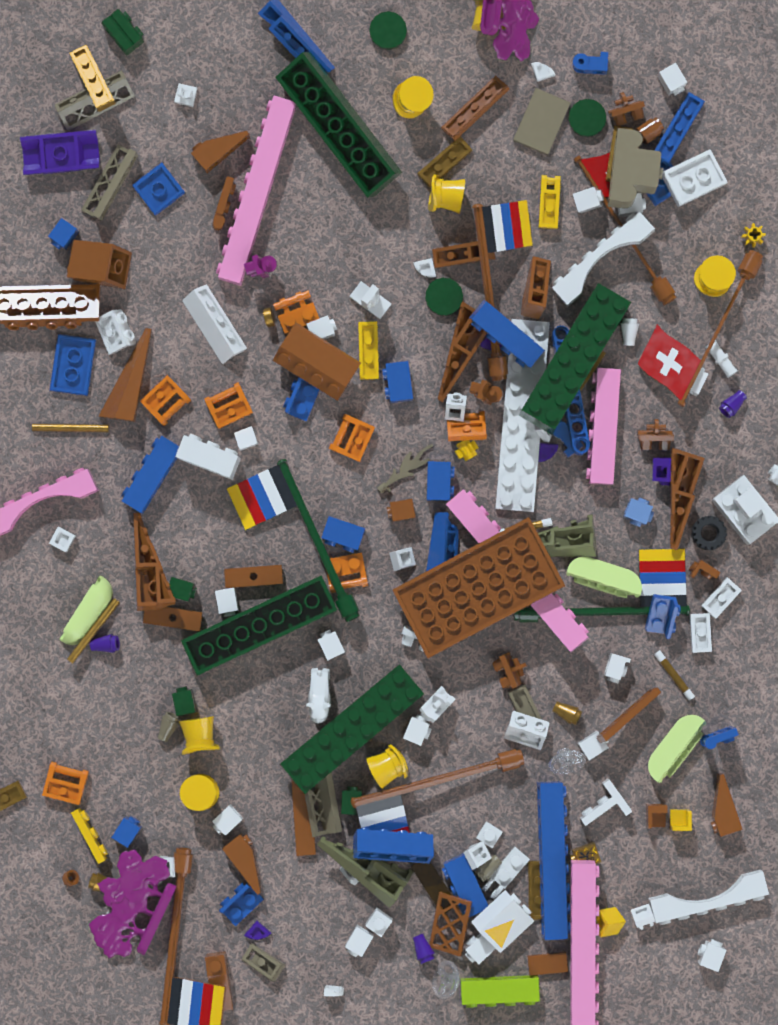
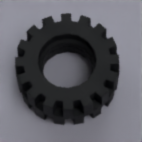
(720, 528)

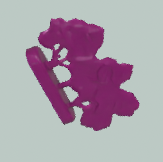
(517, 19)
(127, 899)

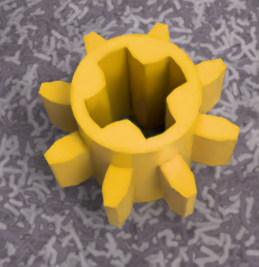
(749, 239)
(466, 449)

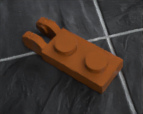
(223, 205)

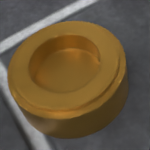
(269, 317)

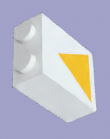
(503, 920)

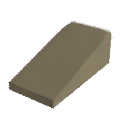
(263, 962)

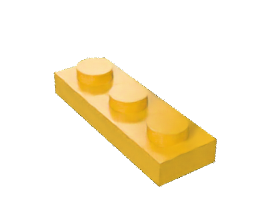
(368, 350)
(90, 835)

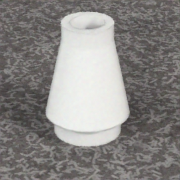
(629, 330)

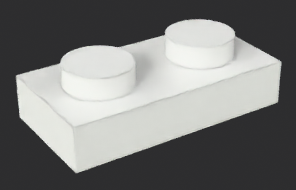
(721, 598)
(700, 633)

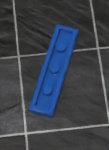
(678, 127)

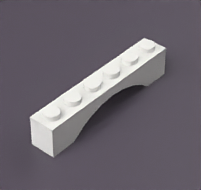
(632, 233)
(748, 886)

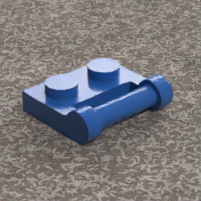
(724, 735)

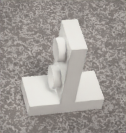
(370, 299)
(605, 803)

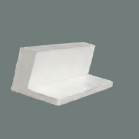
(214, 323)

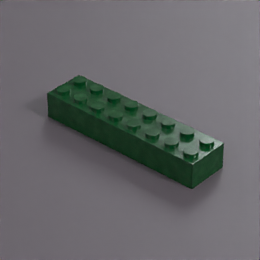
(338, 124)
(574, 359)
(259, 625)
(351, 729)

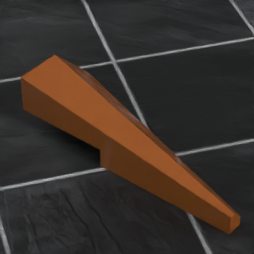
(462, 348)
(124, 398)
(684, 476)
(151, 584)

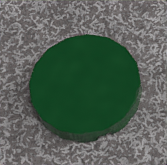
(388, 30)
(587, 118)
(444, 296)

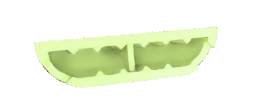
(605, 577)
(88, 612)
(675, 747)

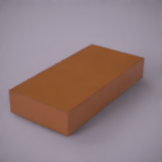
(547, 963)

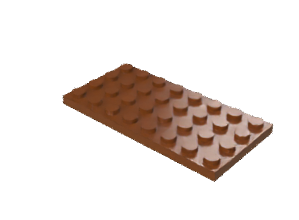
(478, 587)

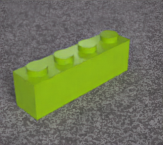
(500, 990)

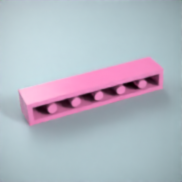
(604, 426)

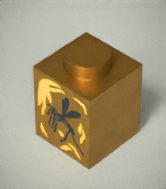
(586, 852)

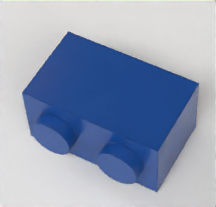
(399, 382)
(438, 481)
(343, 533)

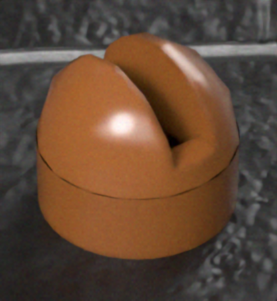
(74, 881)

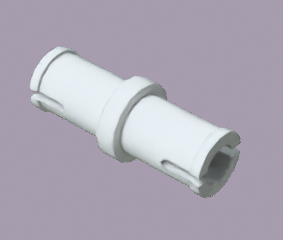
(722, 360)

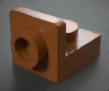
(707, 570)

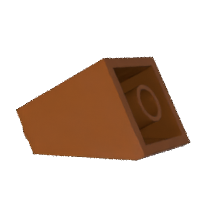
(99, 264)

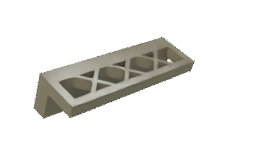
(83, 98)
(113, 185)
(329, 814)

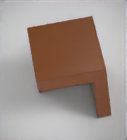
(656, 815)

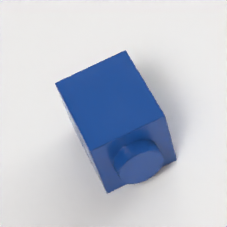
(63, 234)
(127, 831)

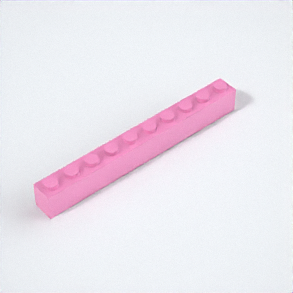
(257, 190)
(548, 608)
(583, 943)

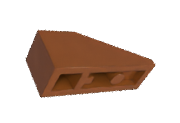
(214, 151)
(458, 255)
(536, 288)
(724, 811)
(243, 857)
(218, 974)

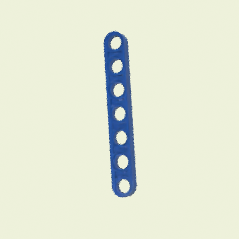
(571, 417)

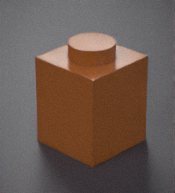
(401, 510)

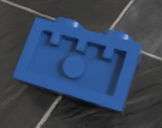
(301, 400)
(662, 615)
(240, 904)

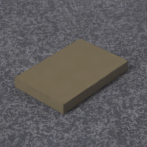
(541, 121)

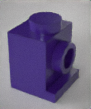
(660, 466)

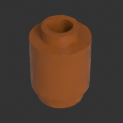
(650, 130)

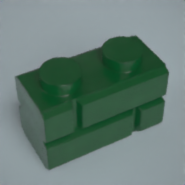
(123, 32)

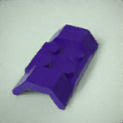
(60, 152)

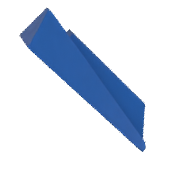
(291, 33)
(443, 540)

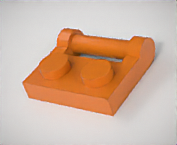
(161, 395)
(231, 411)
(471, 429)
(358, 440)
(349, 565)
(63, 789)

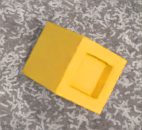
(680, 820)
(609, 922)

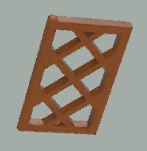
(464, 919)

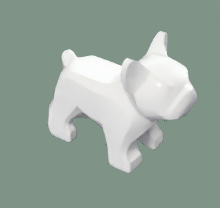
(319, 695)

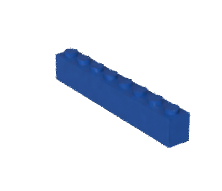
(552, 860)

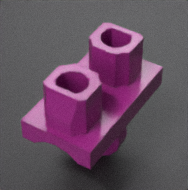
(260, 266)

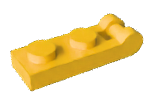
(549, 202)

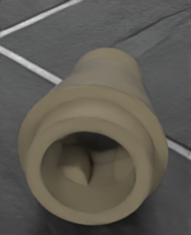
(168, 726)
(487, 869)

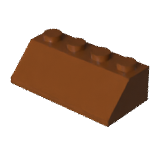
(316, 361)

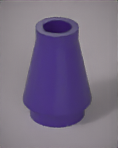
(732, 404)
(107, 643)
(423, 950)

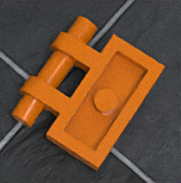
(301, 315)

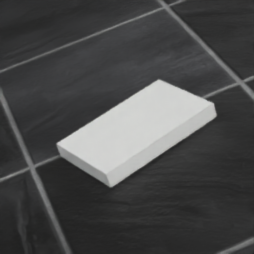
(694, 178)

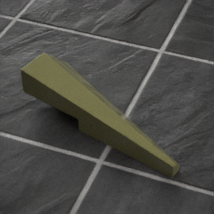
(571, 541)
(379, 877)

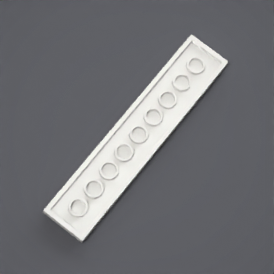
(519, 439)

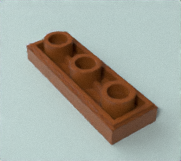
(265, 576)
(184, 618)

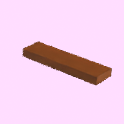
(475, 108)
(626, 716)
(303, 836)

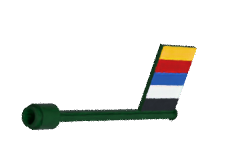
(273, 494)
(660, 574)

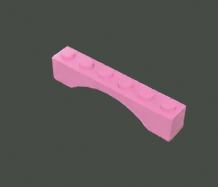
(77, 485)

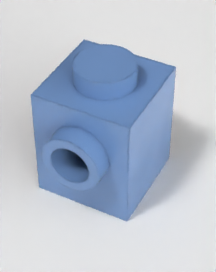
(638, 512)

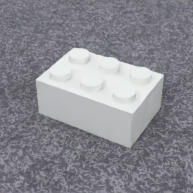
(208, 456)
(750, 528)

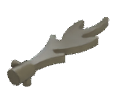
(406, 465)

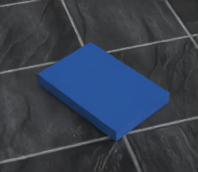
(72, 365)

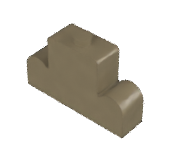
(632, 169)

